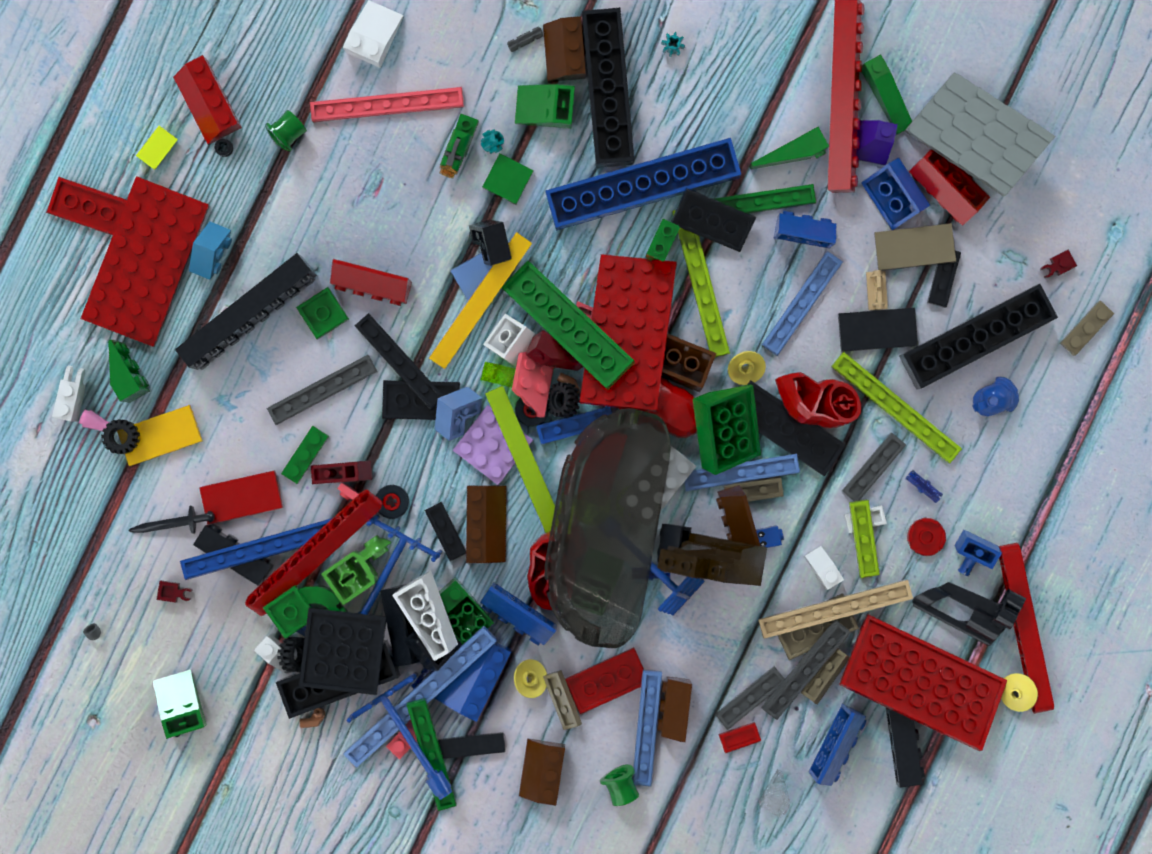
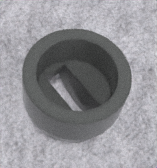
(92, 631)

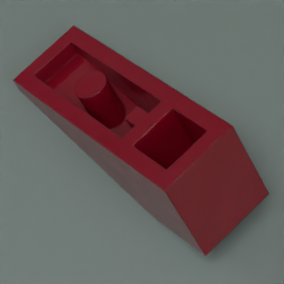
(550, 353)
(341, 472)

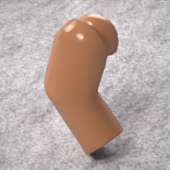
(567, 379)
(315, 719)

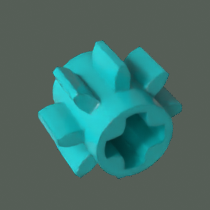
(674, 39)
(492, 141)

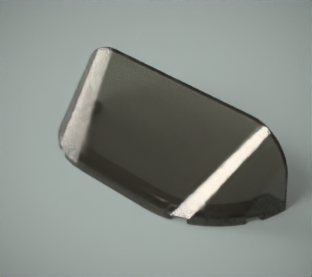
(607, 526)

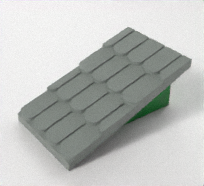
(979, 134)

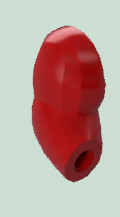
(818, 403)
(676, 410)
(536, 574)

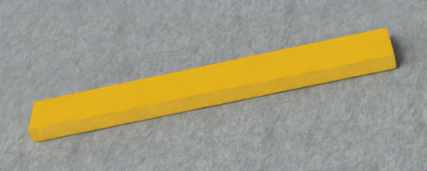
(479, 303)

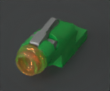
(458, 146)

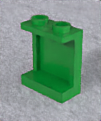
(662, 241)

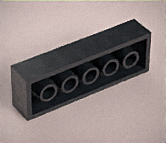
(302, 699)

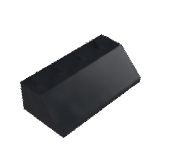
(398, 628)

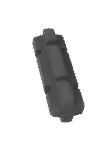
(525, 39)

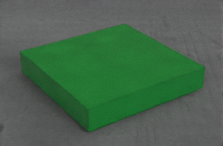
(507, 179)
(322, 313)
(288, 611)

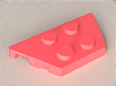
(532, 383)

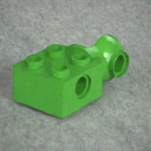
(355, 572)

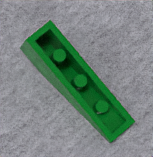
(886, 92)
(802, 148)

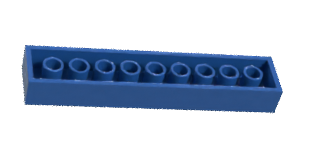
(643, 184)

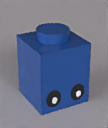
(770, 536)

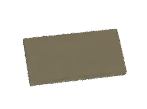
(915, 247)
(800, 641)

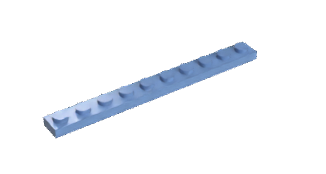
(428, 689)

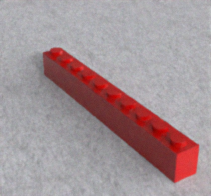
(845, 95)

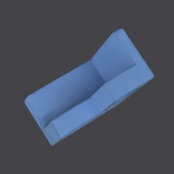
(454, 410)

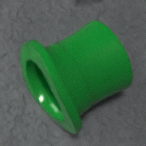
(286, 130)
(620, 785)

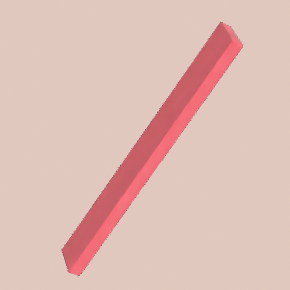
(386, 104)

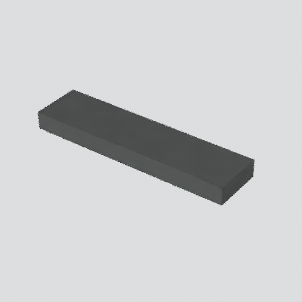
(874, 467)
(750, 698)

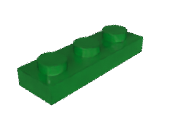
(305, 454)

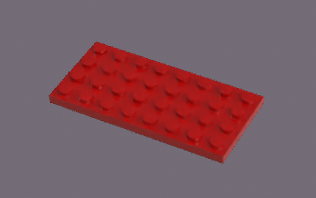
(145, 261)
(635, 312)
(923, 682)

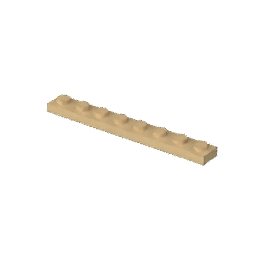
(835, 609)

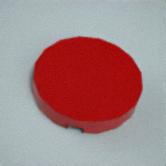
(926, 537)

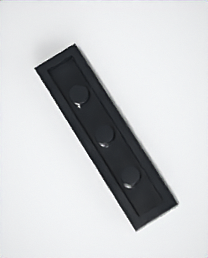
(472, 745)

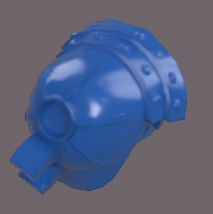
(996, 398)

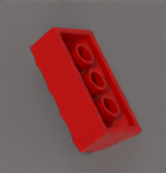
(206, 100)
(949, 186)
(370, 282)

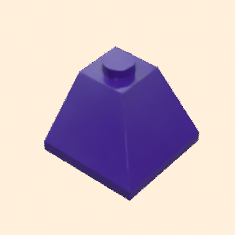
(876, 141)

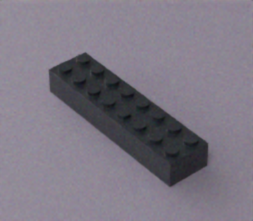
(608, 87)
(246, 312)
(978, 336)

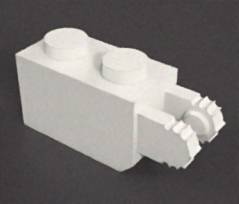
(70, 396)

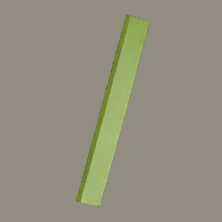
(703, 292)
(896, 407)
(522, 455)

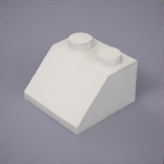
(509, 339)

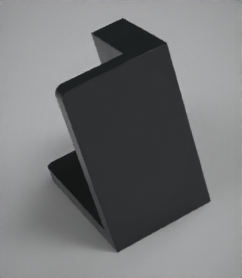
(492, 241)
(422, 654)

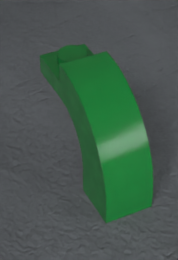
(322, 595)

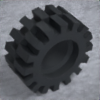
(571, 400)
(110, 430)
(287, 654)

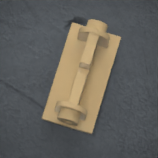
(876, 290)

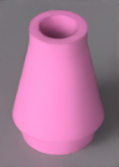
(92, 420)

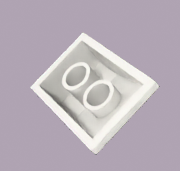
(373, 33)

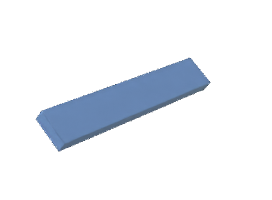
(802, 303)
(744, 472)
(647, 727)

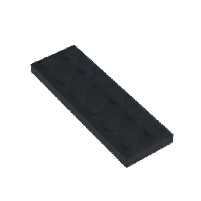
(809, 442)

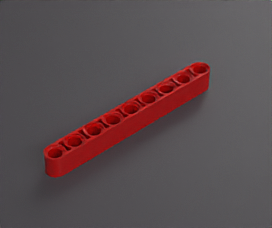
(315, 550)
(1026, 626)

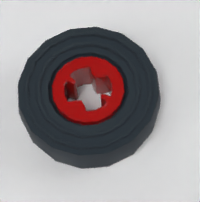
(528, 419)
(397, 493)

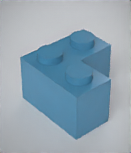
(209, 249)

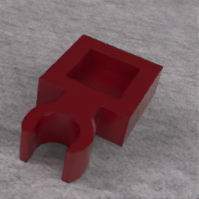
(1060, 263)
(170, 591)

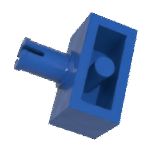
(976, 550)

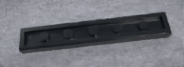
(399, 361)

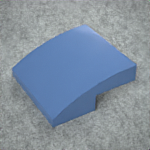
(470, 274)

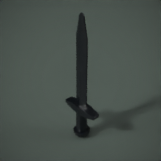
(190, 520)

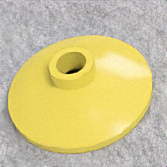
(752, 371)
(534, 671)
(1026, 689)

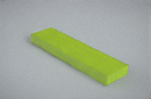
(864, 538)

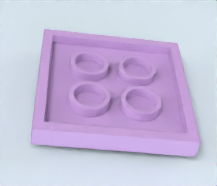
(486, 447)

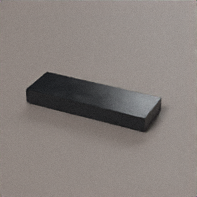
(943, 282)
(445, 531)

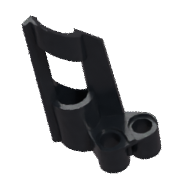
(988, 617)

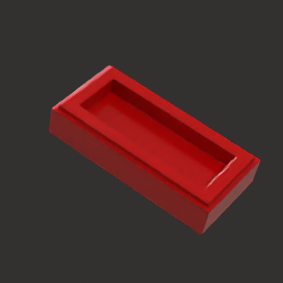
(739, 737)

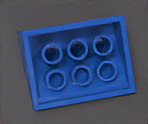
(518, 614)
(474, 685)
(837, 745)

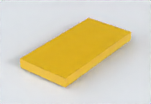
(163, 435)

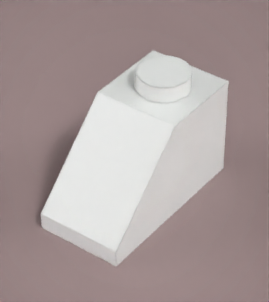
(824, 568)
(268, 651)

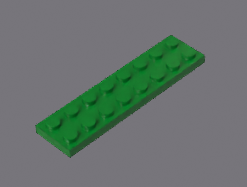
(568, 325)

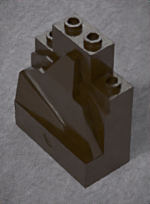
(715, 560)

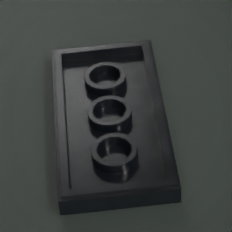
(713, 219)
(877, 329)
(403, 403)

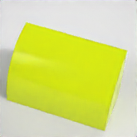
(156, 147)

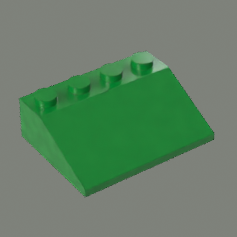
(726, 428)

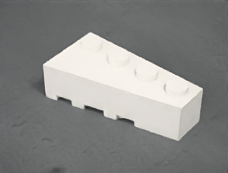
(427, 615)

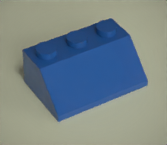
(895, 193)
(805, 230)

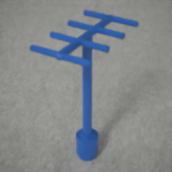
(394, 557)
(680, 593)
(436, 779)

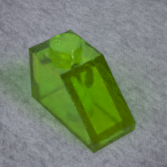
(498, 374)

